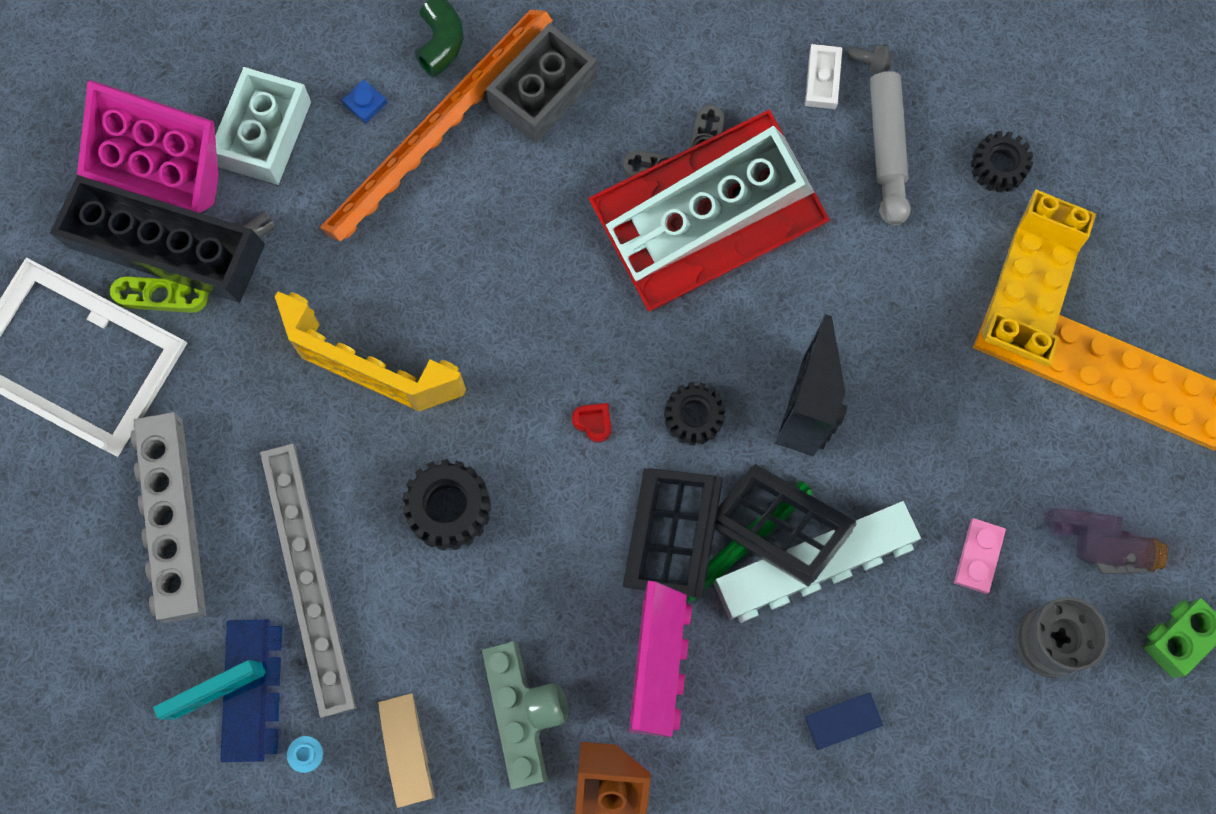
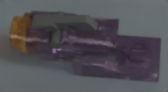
(1106, 544)

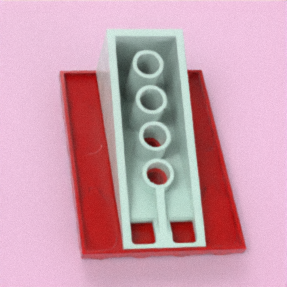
(682, 219)

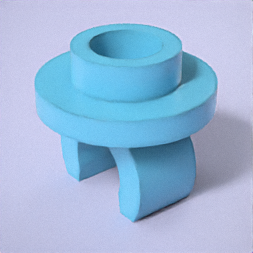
(305, 754)

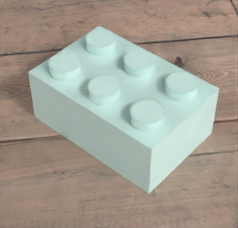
(261, 125)

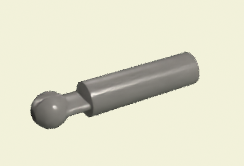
(890, 145)

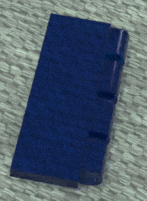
(251, 706)

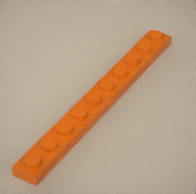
(433, 127)

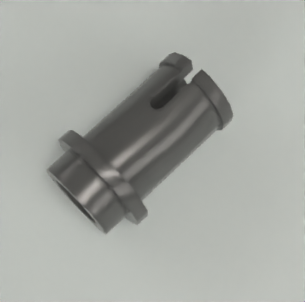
(254, 224)

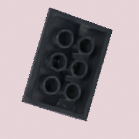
(817, 395)

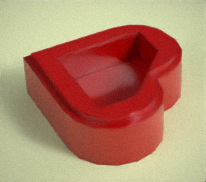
(594, 421)

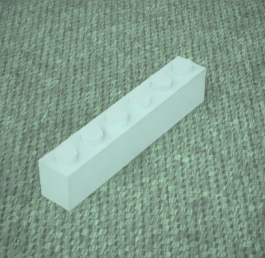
(765, 585)

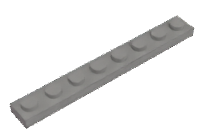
(308, 581)

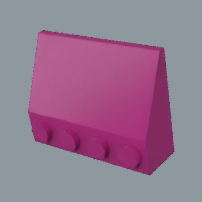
(148, 148)
(659, 661)

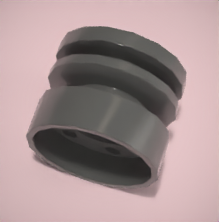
(1076, 627)

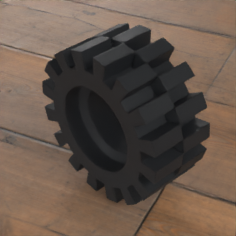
(1011, 147)
(700, 395)

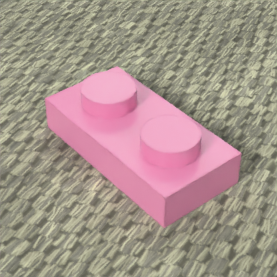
(980, 556)

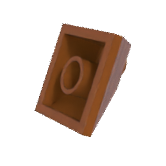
(610, 781)

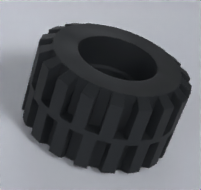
(437, 478)

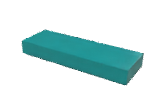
(209, 690)

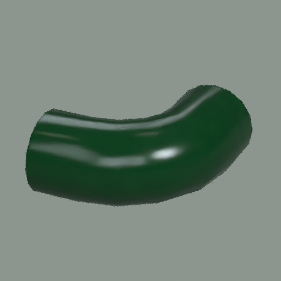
(446, 38)

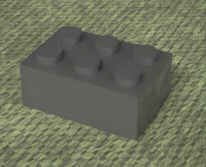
(542, 83)

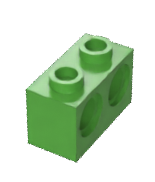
(1190, 645)

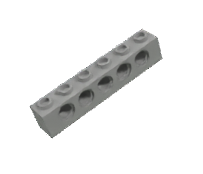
(189, 599)

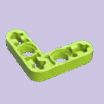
(174, 302)

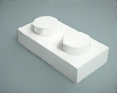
(823, 76)

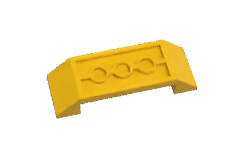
(1037, 277)
(436, 385)

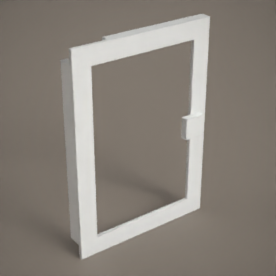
(101, 313)

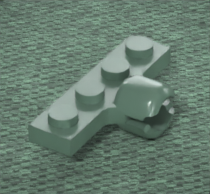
(522, 713)

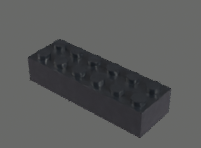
(158, 238)

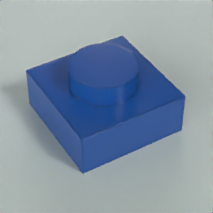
(364, 101)

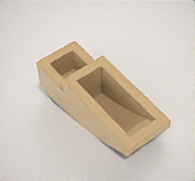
(405, 751)

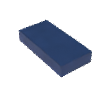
(843, 721)

